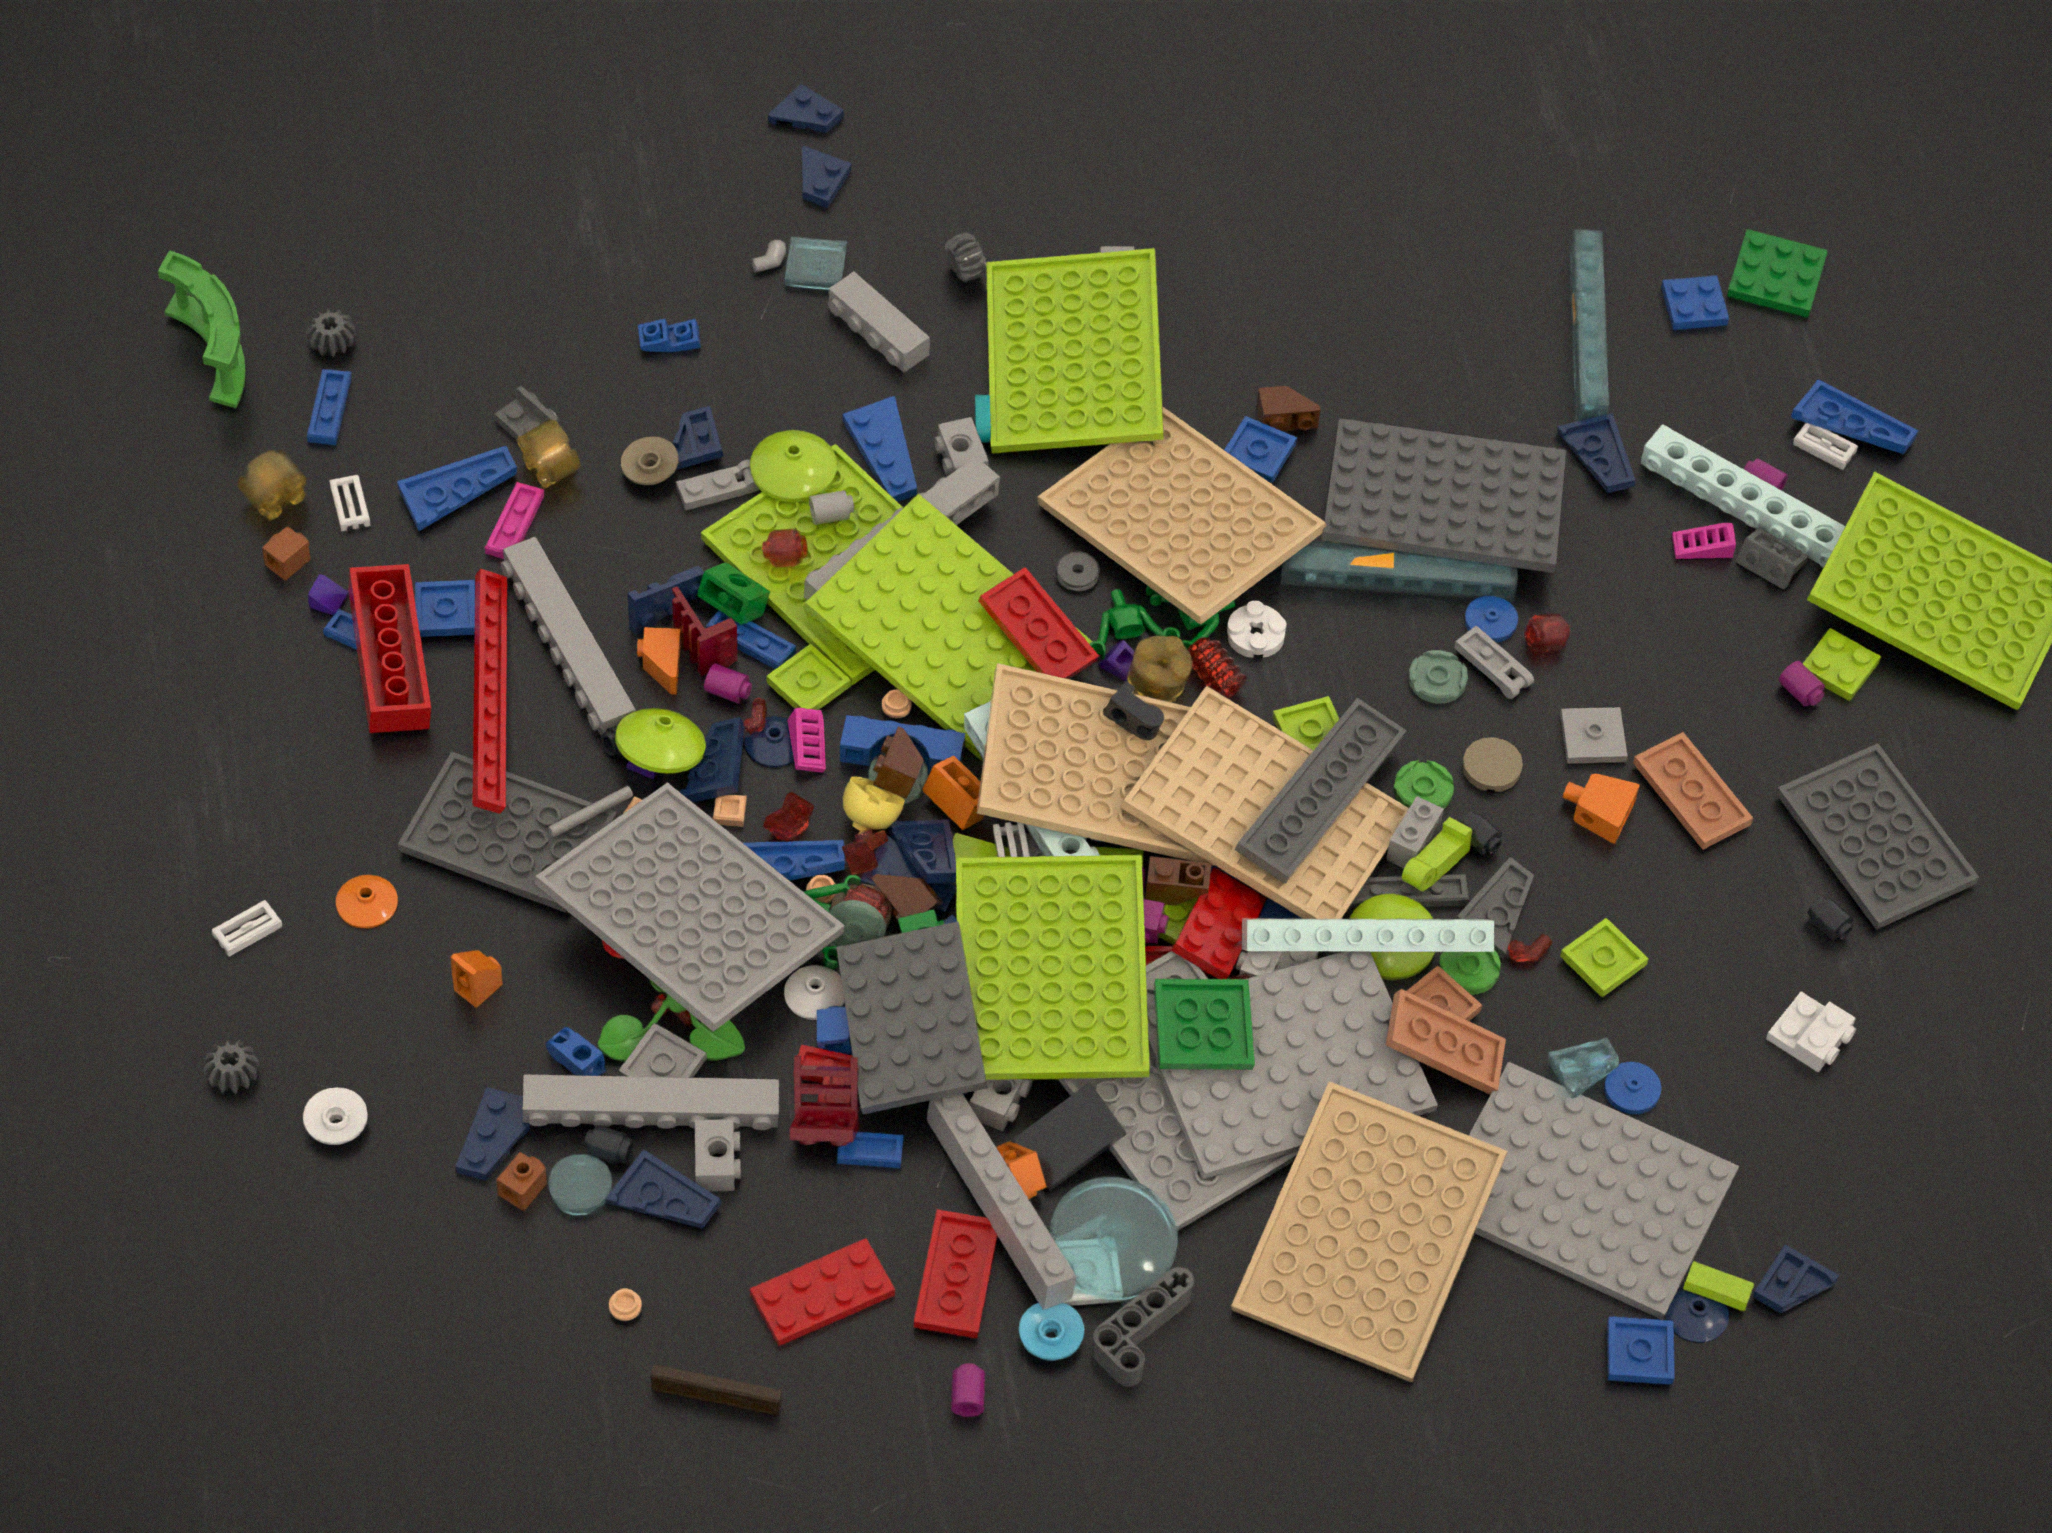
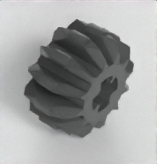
(965, 257)
(330, 332)
(231, 1066)

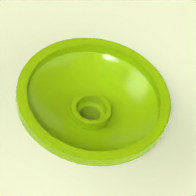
(793, 465)
(660, 740)
(1395, 964)

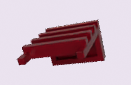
(708, 645)
(825, 1120)

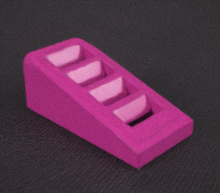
(1715, 532)
(812, 722)

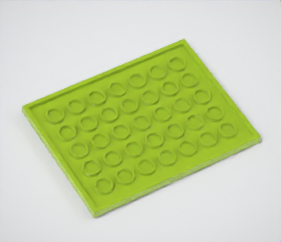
(1074, 351)
(742, 532)
(1941, 590)
(917, 615)
(1056, 964)

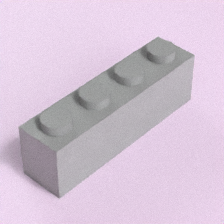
(878, 322)

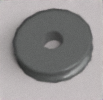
(1077, 581)

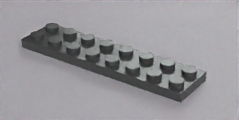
(1320, 790)

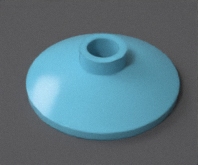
(1061, 1321)

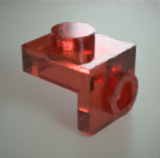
(790, 819)
(860, 851)

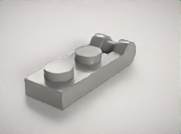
(716, 486)
(1494, 662)

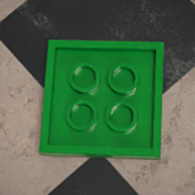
(1777, 273)
(1204, 1024)

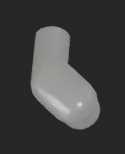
(773, 256)

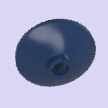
(770, 750)
(1696, 1325)

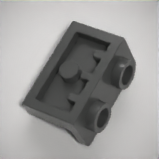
(523, 413)
(1771, 558)

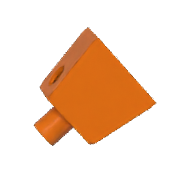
(1603, 804)

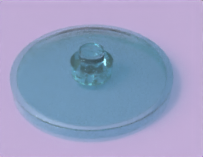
(1114, 1236)

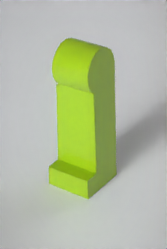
(1438, 855)

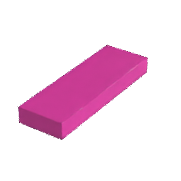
(514, 519)

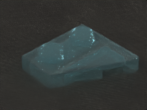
(1583, 1065)

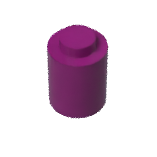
(1767, 473)
(727, 683)
(1802, 684)
(968, 1390)

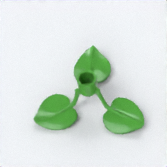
(625, 1032)

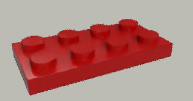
(1038, 626)
(1214, 926)
(956, 1274)
(822, 1292)

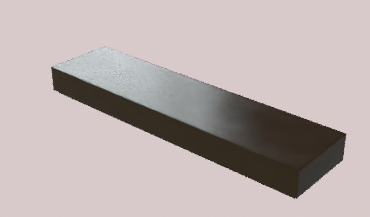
(716, 1390)

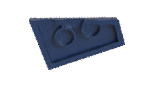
(720, 766)

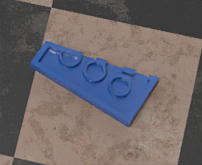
(1848, 416)
(883, 445)
(453, 485)
(801, 858)

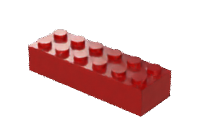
(389, 648)

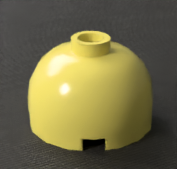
(870, 805)

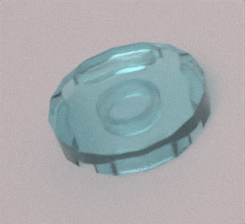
(580, 1184)

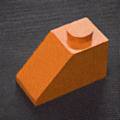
(661, 655)
(475, 976)
(1024, 1166)

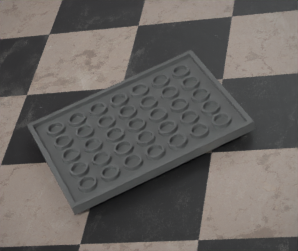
(1445, 495)

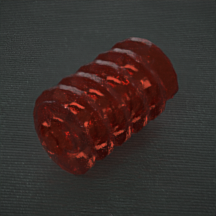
(1215, 667)

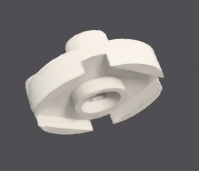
(1256, 616)

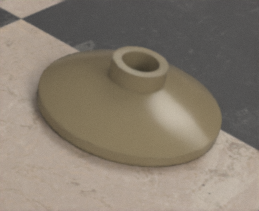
(649, 452)

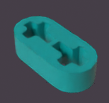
(982, 417)

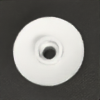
(805, 1000)
(332, 1105)

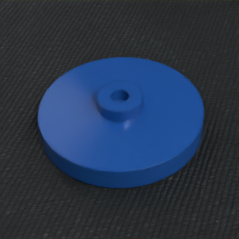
(1493, 616)
(1632, 1088)

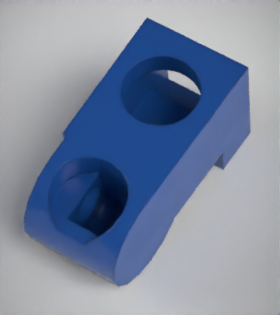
(576, 1053)

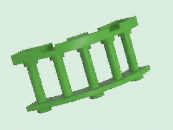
(213, 317)

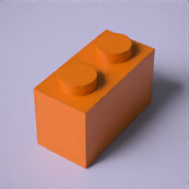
(954, 791)

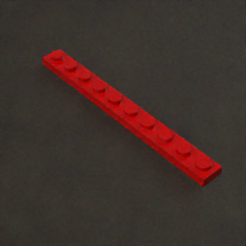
(490, 692)

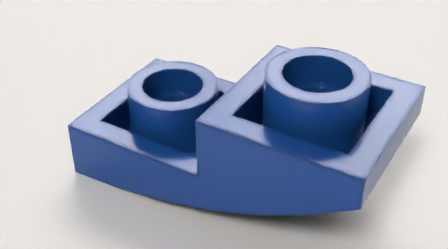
(661, 337)

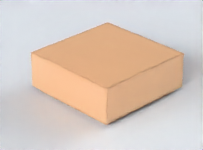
(730, 810)

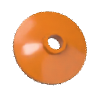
(368, 911)

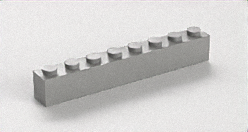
(954, 496)
(567, 635)
(649, 1101)
(1002, 1200)

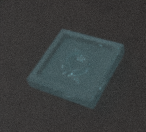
(815, 262)

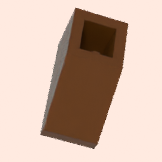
(1286, 409)
(899, 766)
(1176, 880)
(907, 894)

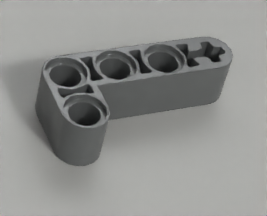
(1147, 1321)

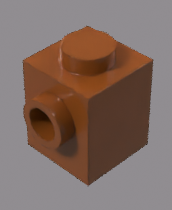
(286, 552)
(522, 1181)

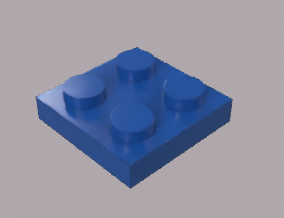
(1695, 302)
(1261, 448)
(445, 607)
(1640, 1350)

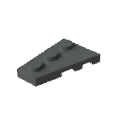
(1501, 902)

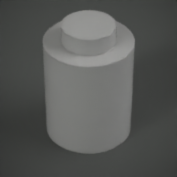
(830, 507)

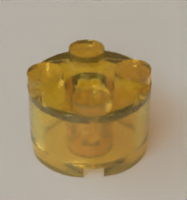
(548, 453)
(272, 483)
(1160, 668)

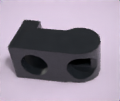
(1134, 713)

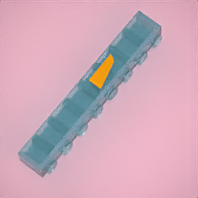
(1589, 325)
(1394, 571)

